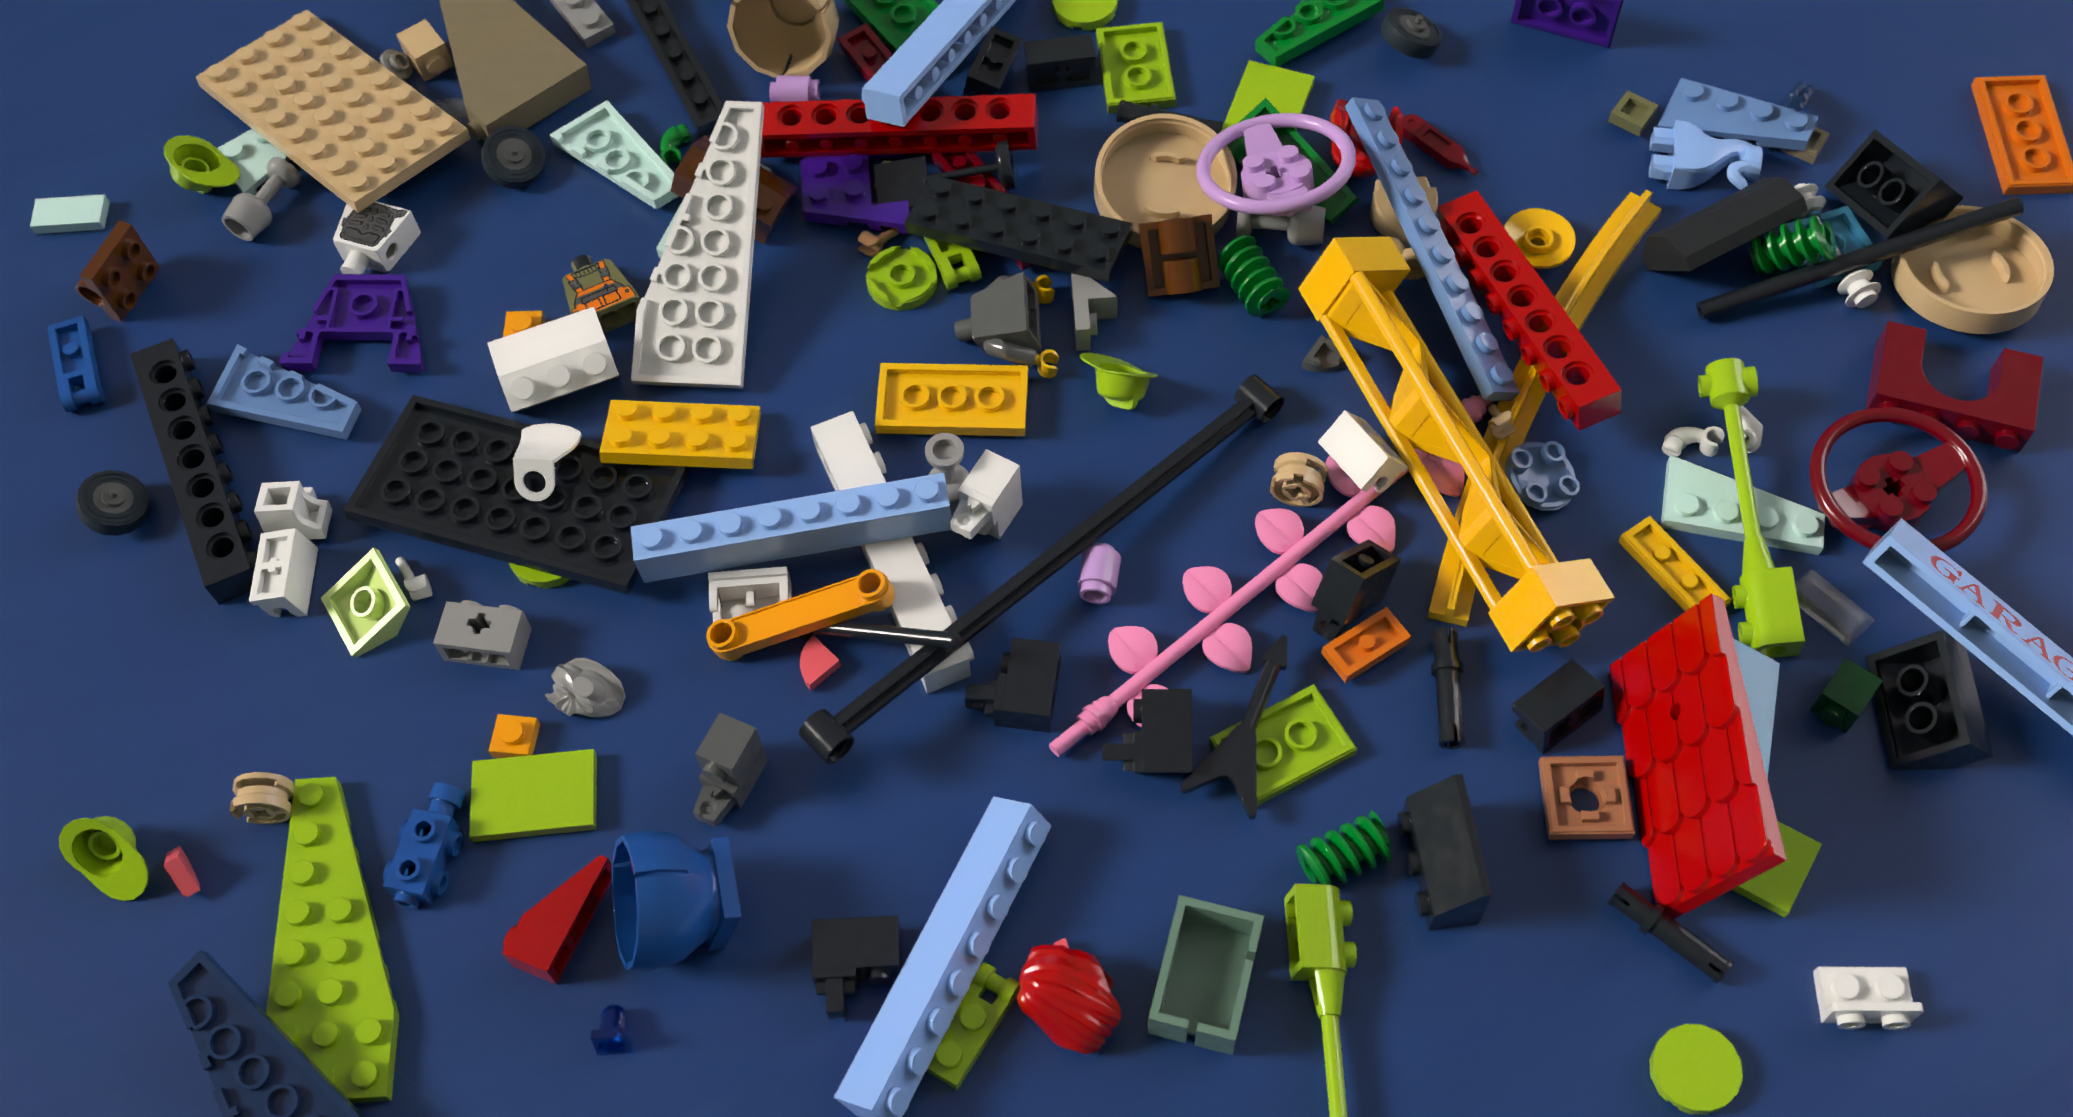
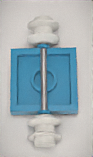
(1848, 237)

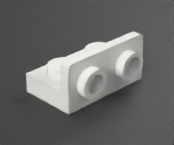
(1865, 996)

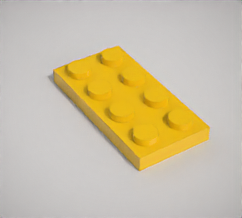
(952, 399)
(680, 434)

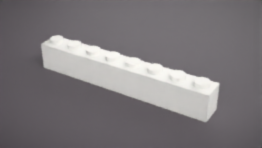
(917, 601)

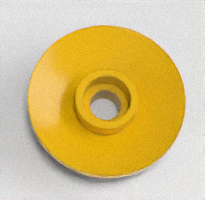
(1545, 229)

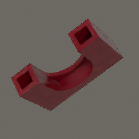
(2000, 419)

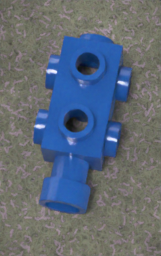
(427, 852)

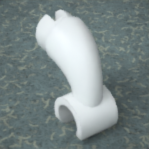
(1681, 437)

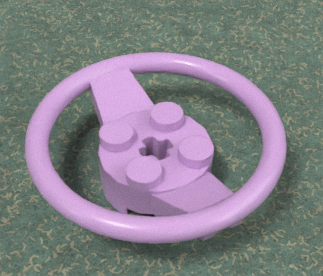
(1275, 176)

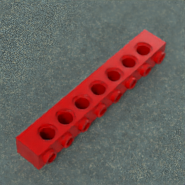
(937, 127)
(1529, 312)

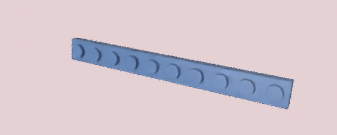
(1432, 251)

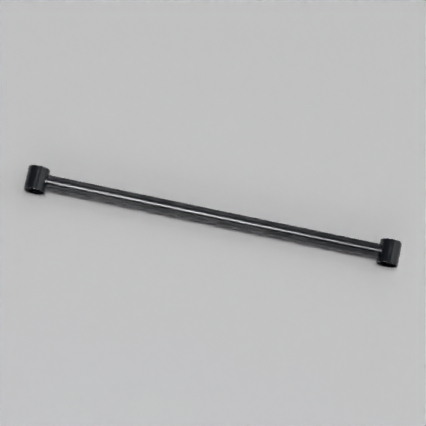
(832, 736)

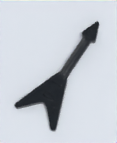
(1236, 755)

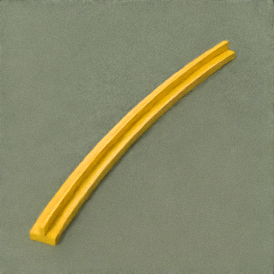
(1578, 297)

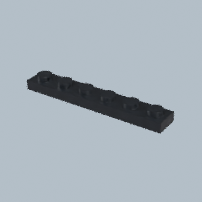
(678, 63)

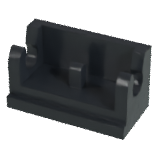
(992, 63)
(1060, 63)
(1558, 705)

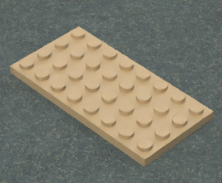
(333, 109)

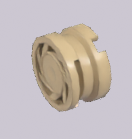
(1298, 480)
(262, 797)

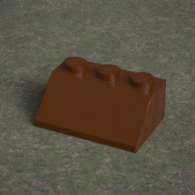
(773, 191)

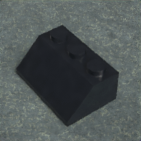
(1892, 188)
(1929, 704)
(1445, 855)

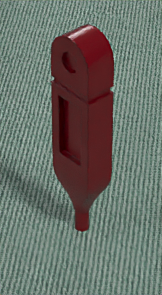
(1435, 144)

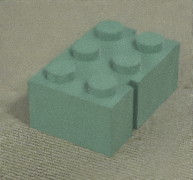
(1205, 974)

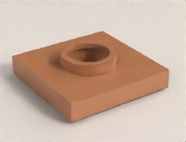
(1598, 774)

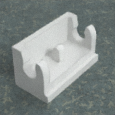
(1362, 453)
(283, 572)
(747, 590)

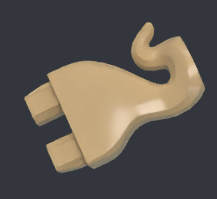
(1388, 225)

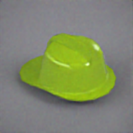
(199, 164)
(1117, 380)
(105, 855)

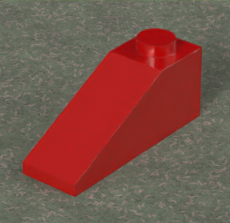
(555, 925)

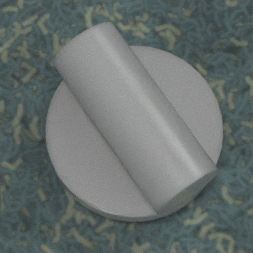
(396, 63)

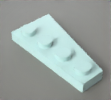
(618, 153)
(1709, 506)

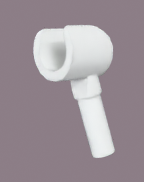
(418, 586)

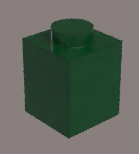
(1846, 695)

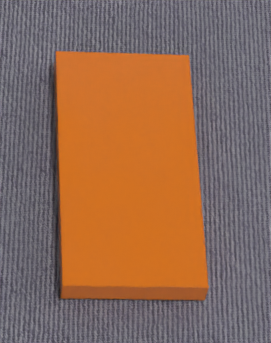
(2024, 134)

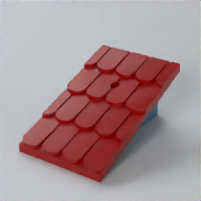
(1699, 755)

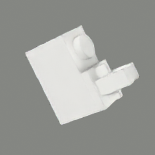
(988, 497)

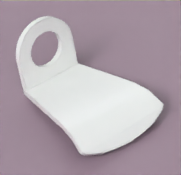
(538, 451)

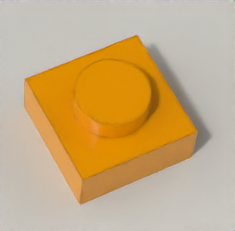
(522, 320)
(514, 736)

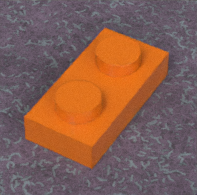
(1366, 644)

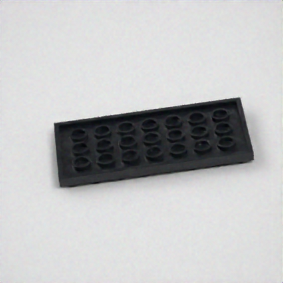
(452, 483)

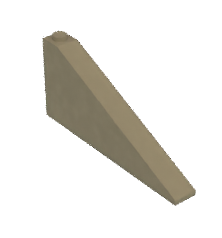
(509, 65)

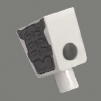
(374, 237)

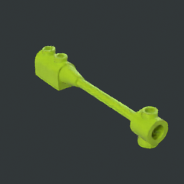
(1764, 591)
(1322, 957)

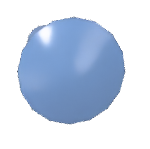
(1542, 475)

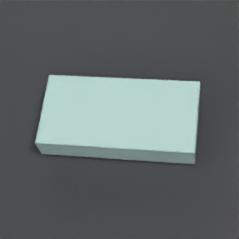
(69, 214)

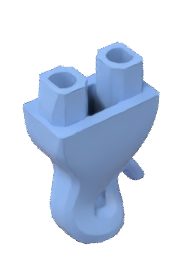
(1698, 157)

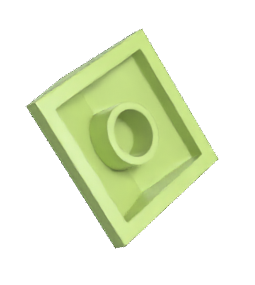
(367, 604)

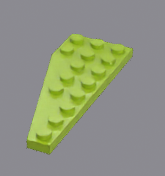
(327, 958)

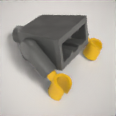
(1008, 321)

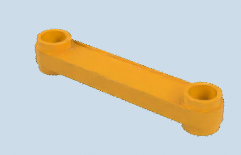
(800, 615)

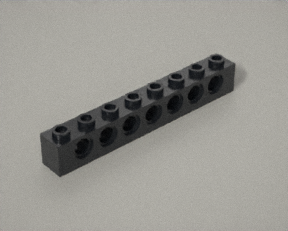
(196, 469)

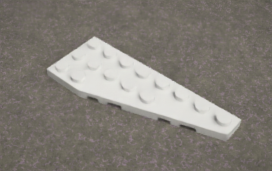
(699, 295)

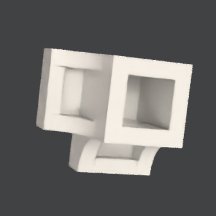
(292, 506)

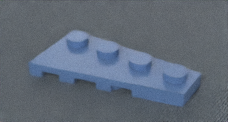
(1738, 116)
(269, 394)

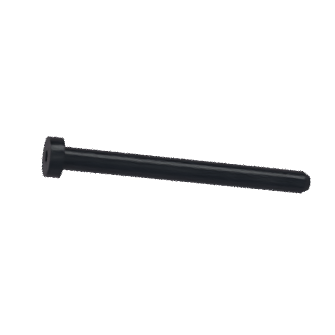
(890, 634)

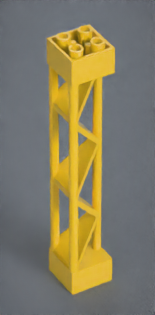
(1355, 298)

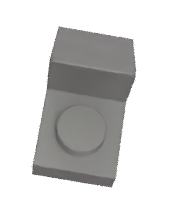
(1090, 303)

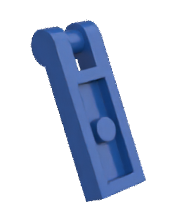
(75, 363)

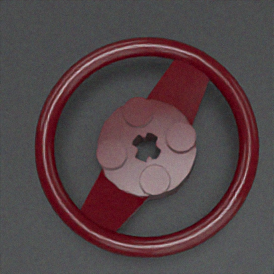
(1907, 480)

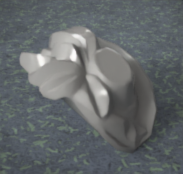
(586, 689)

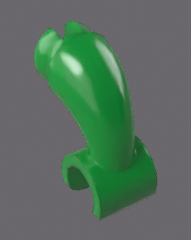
(671, 140)

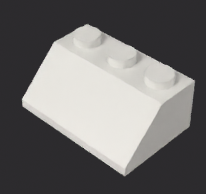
(552, 360)

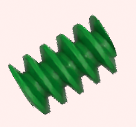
(1793, 247)
(1252, 277)
(1345, 850)

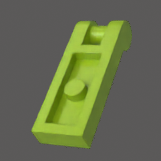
(947, 254)
(972, 1025)

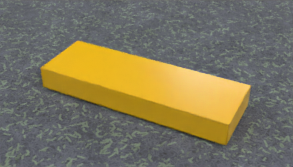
(1669, 564)

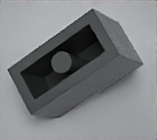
(730, 766)

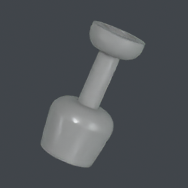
(249, 213)
(1301, 228)
(945, 453)

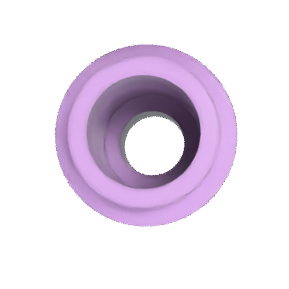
(794, 88)
(1099, 573)

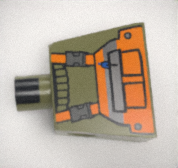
(603, 288)

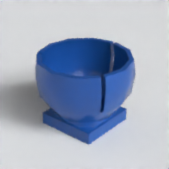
(671, 898)

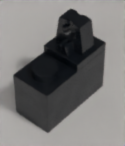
(1351, 585)
(1024, 688)
(1164, 737)
(851, 952)

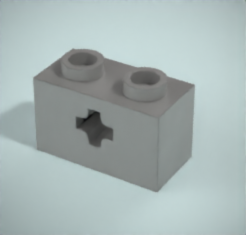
(482, 634)

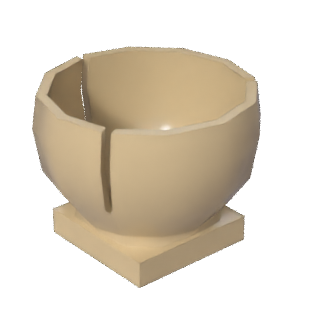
(775, 30)

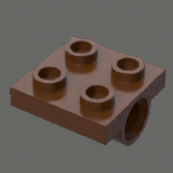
(1179, 255)
(118, 272)

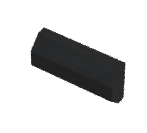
(1723, 225)

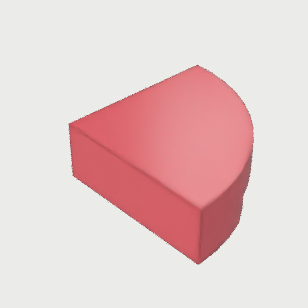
(817, 663)
(181, 871)

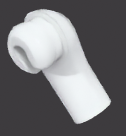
(1752, 430)

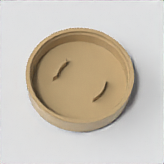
(1151, 172)
(1977, 279)

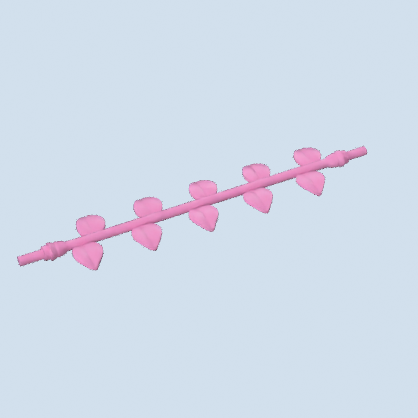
(1210, 588)

